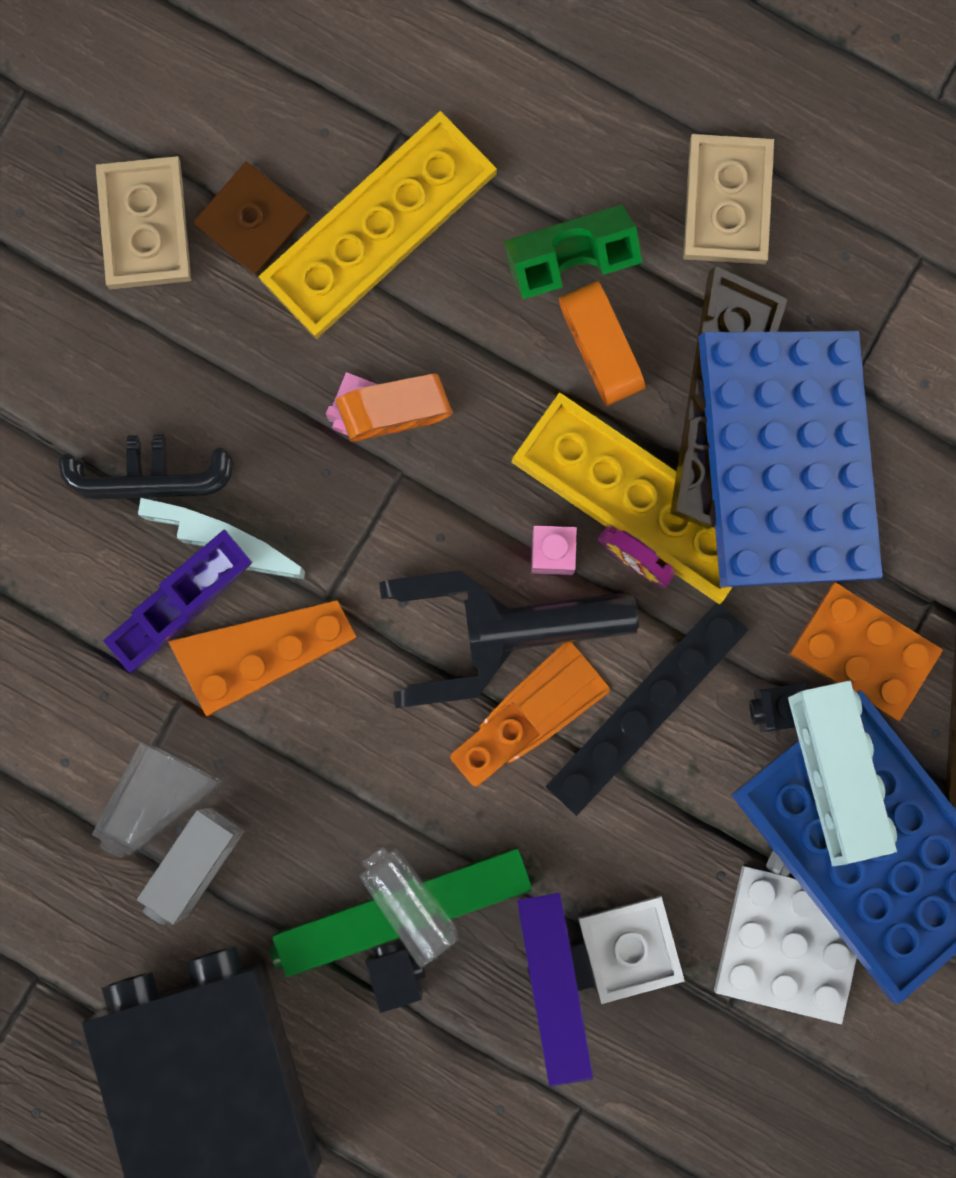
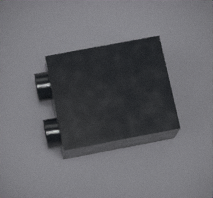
(201, 1076)

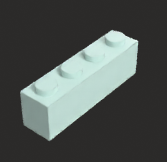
(843, 773)

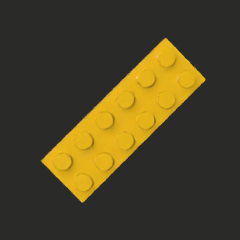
(378, 224)
(619, 488)

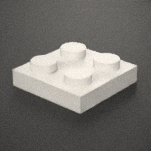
(631, 949)

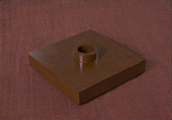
(251, 219)

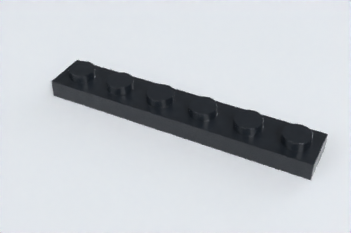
(646, 708)

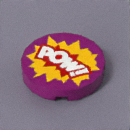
(636, 556)

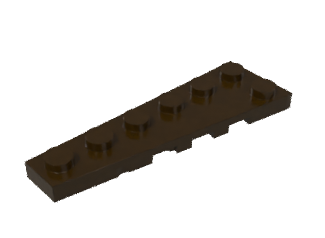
(728, 306)

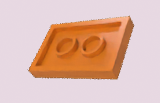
(864, 645)

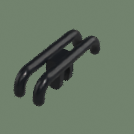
(153, 485)

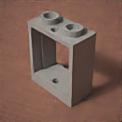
(189, 866)

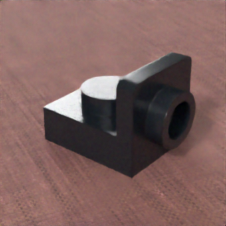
(772, 707)

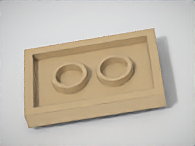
(728, 199)
(143, 223)

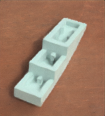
(200, 529)

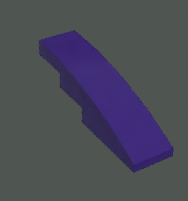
(178, 601)
(555, 990)

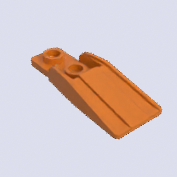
(531, 713)

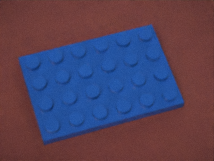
(789, 458)
(887, 908)

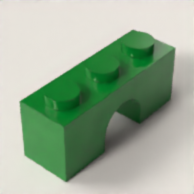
(598, 239)

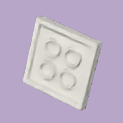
(784, 950)

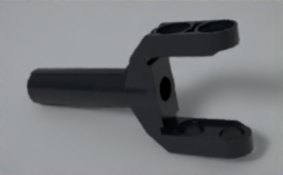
(499, 630)

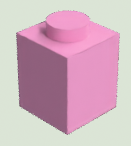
(553, 550)

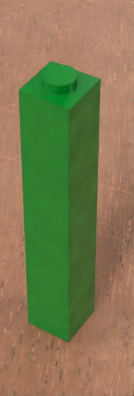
(366, 926)

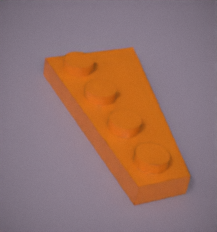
(251, 655)

